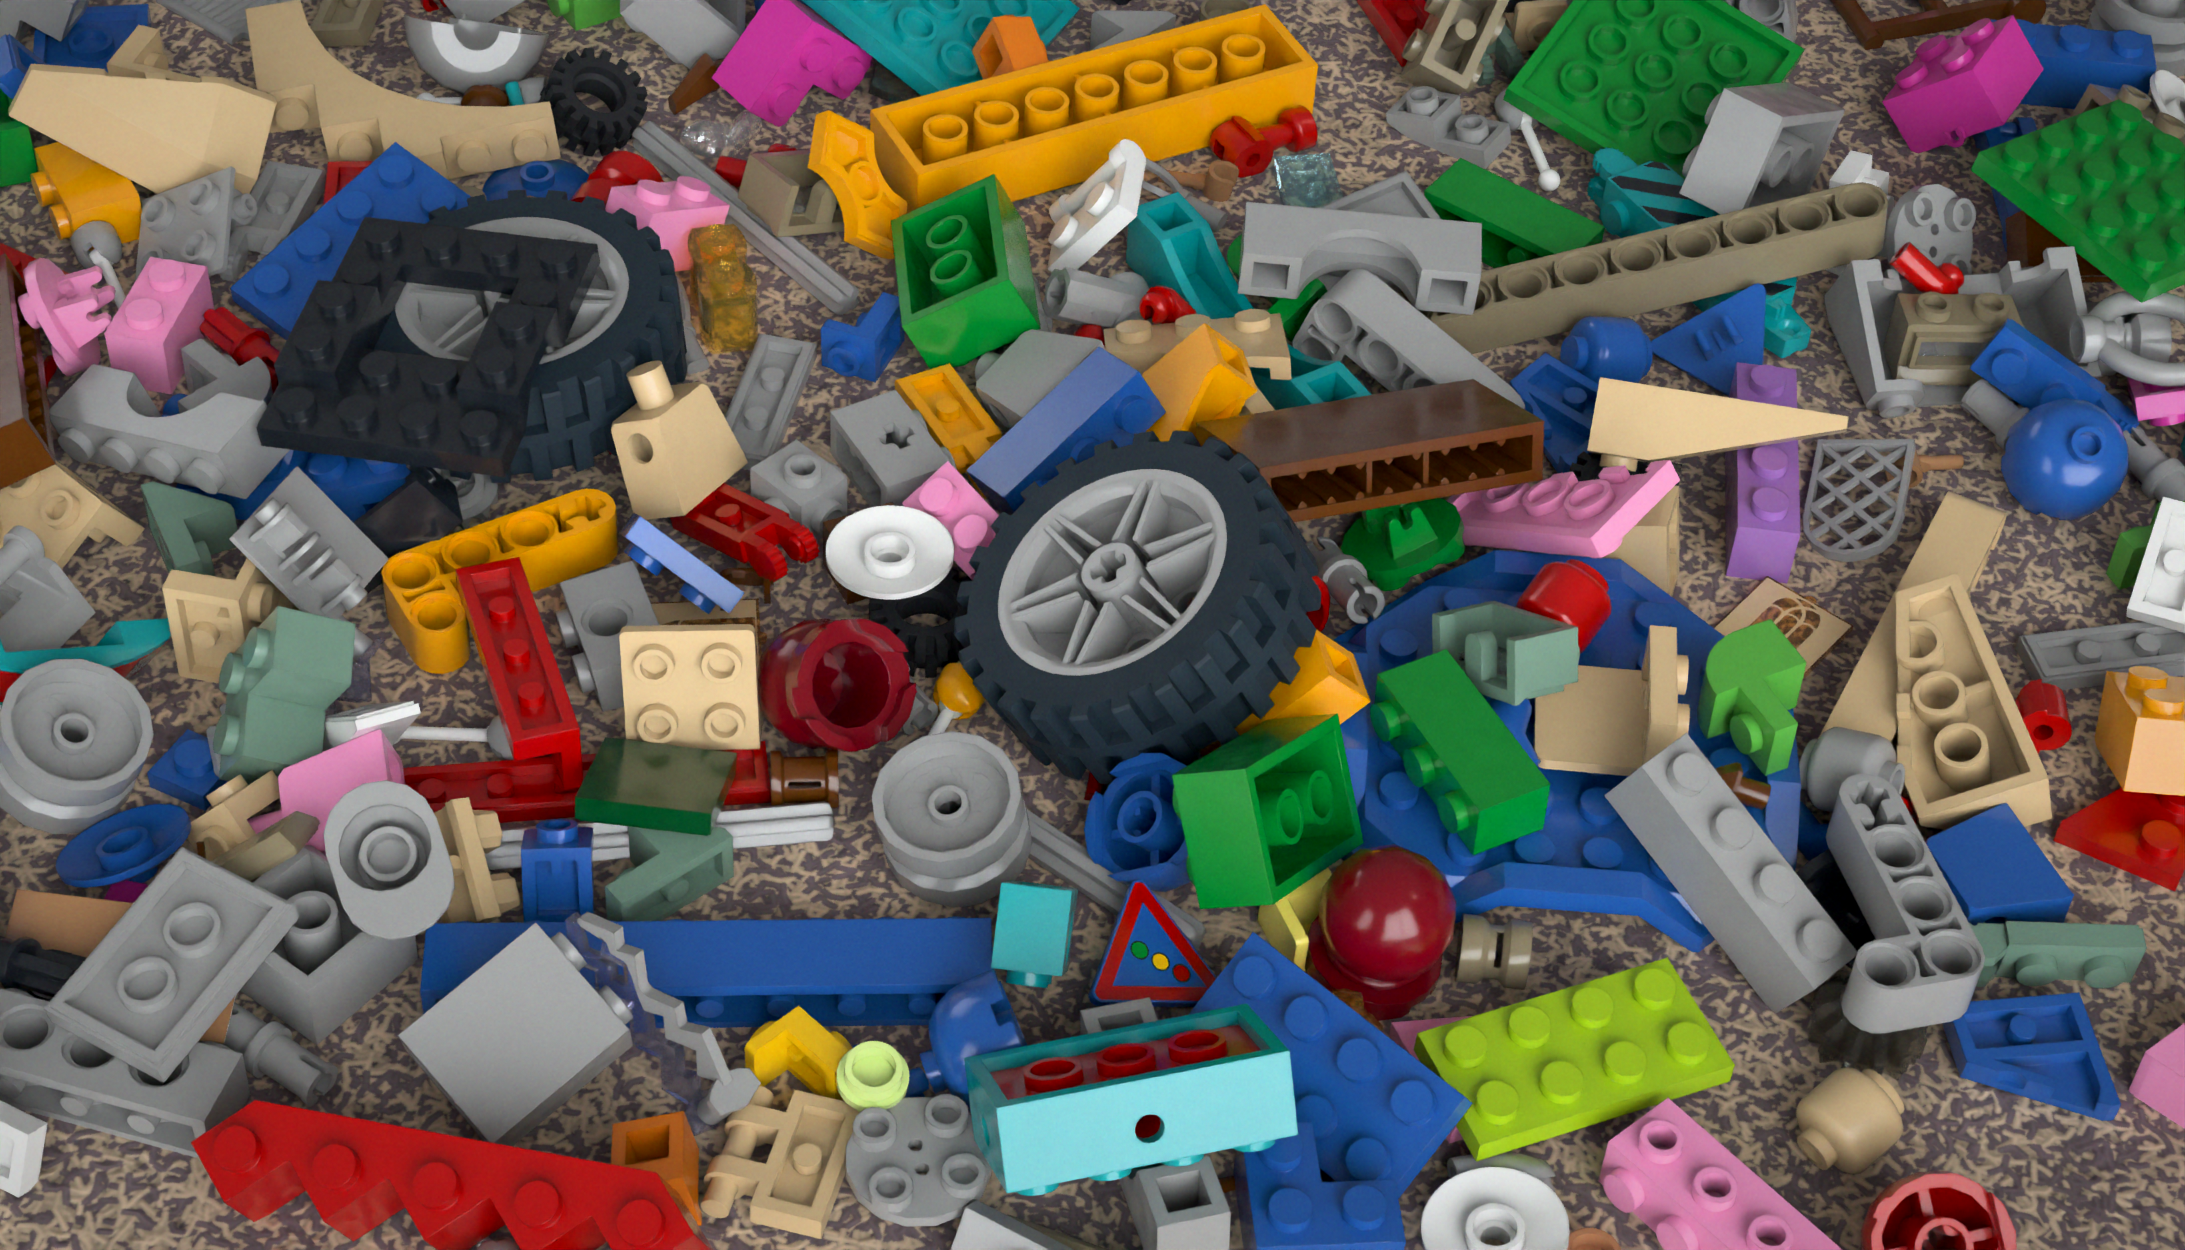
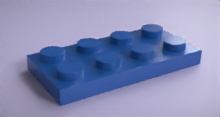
(390, 188)
(1368, 1098)

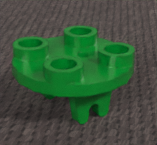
(1405, 540)

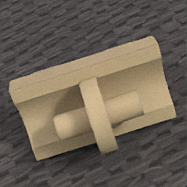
(468, 838)

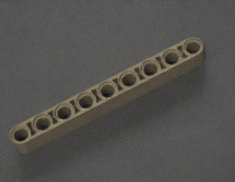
(1671, 266)

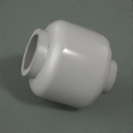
(1842, 754)

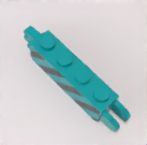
(1648, 199)

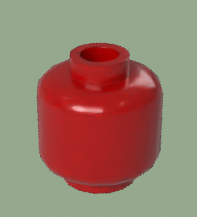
(1570, 594)

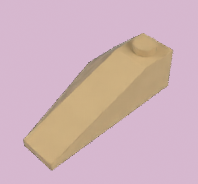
(150, 126)
(1664, 423)
(1957, 715)

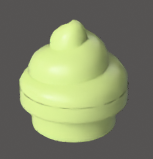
(872, 1076)

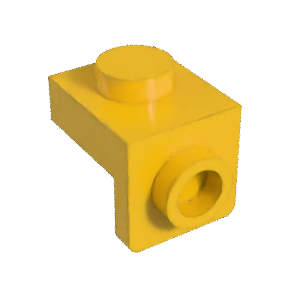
(800, 1047)

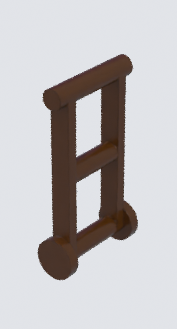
(1935, 19)

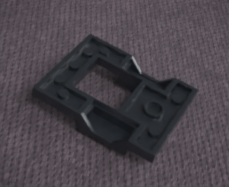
(419, 408)

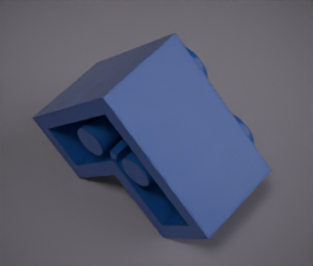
(1291, 1208)

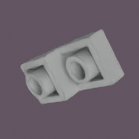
(1438, 122)

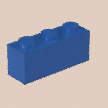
(2083, 57)
(1089, 407)

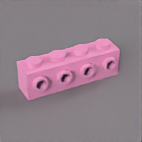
(1698, 1190)

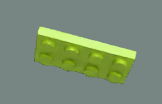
(1575, 1057)

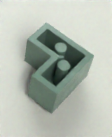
(281, 692)

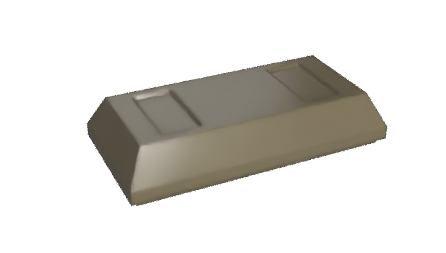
(269, 846)

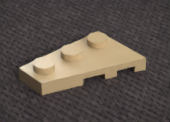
(1252, 330)

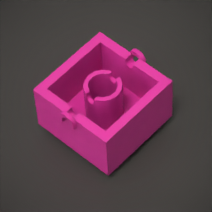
(1962, 84)

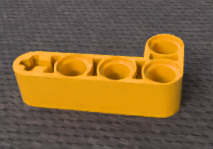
(553, 543)

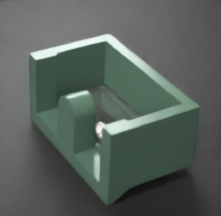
(1508, 650)

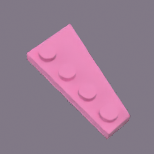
(1563, 512)

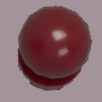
(836, 684)
(1382, 929)

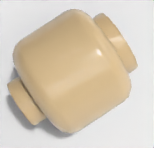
(1849, 1120)

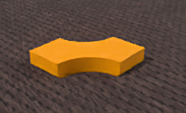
(847, 161)

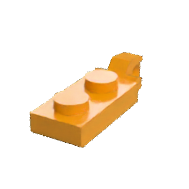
(951, 414)

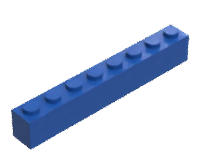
(760, 969)

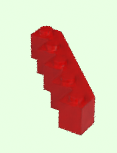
(448, 1184)

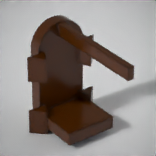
(748, 577)

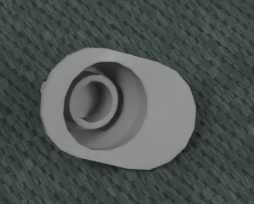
(388, 860)

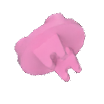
(65, 311)

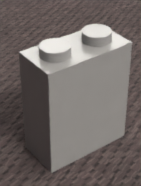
(519, 1036)

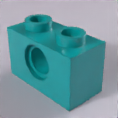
(1034, 932)

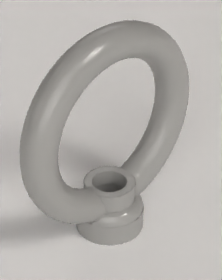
(2097, 338)

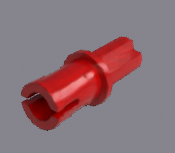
(239, 340)

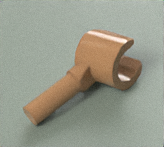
(1215, 185)
(1927, 463)

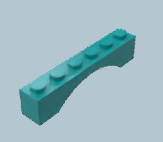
(1178, 250)

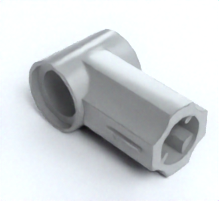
(1094, 299)

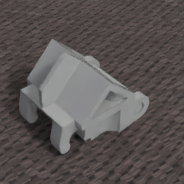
(36, 596)

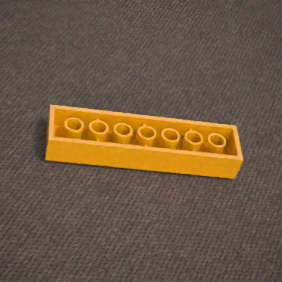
(1064, 116)

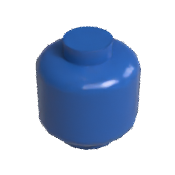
(1608, 349)

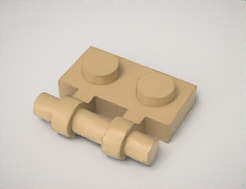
(802, 1170)

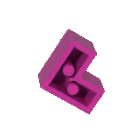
(784, 55)

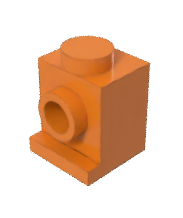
(1008, 46)
(661, 1146)

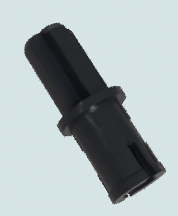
(30, 967)

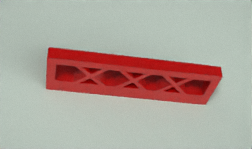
(521, 666)

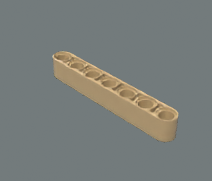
(1954, 543)

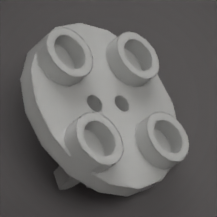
(1935, 224)
(885, 1168)

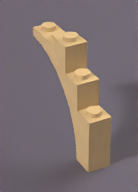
(365, 119)

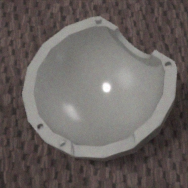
(473, 51)

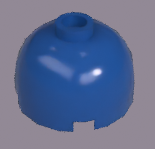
(2065, 459)
(1136, 827)
(968, 1023)

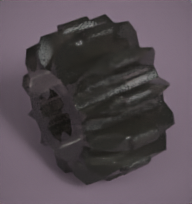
(1855, 1047)

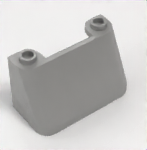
(1864, 299)

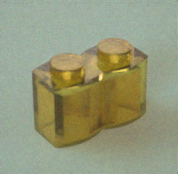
(723, 288)

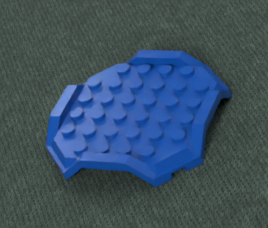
(1585, 851)

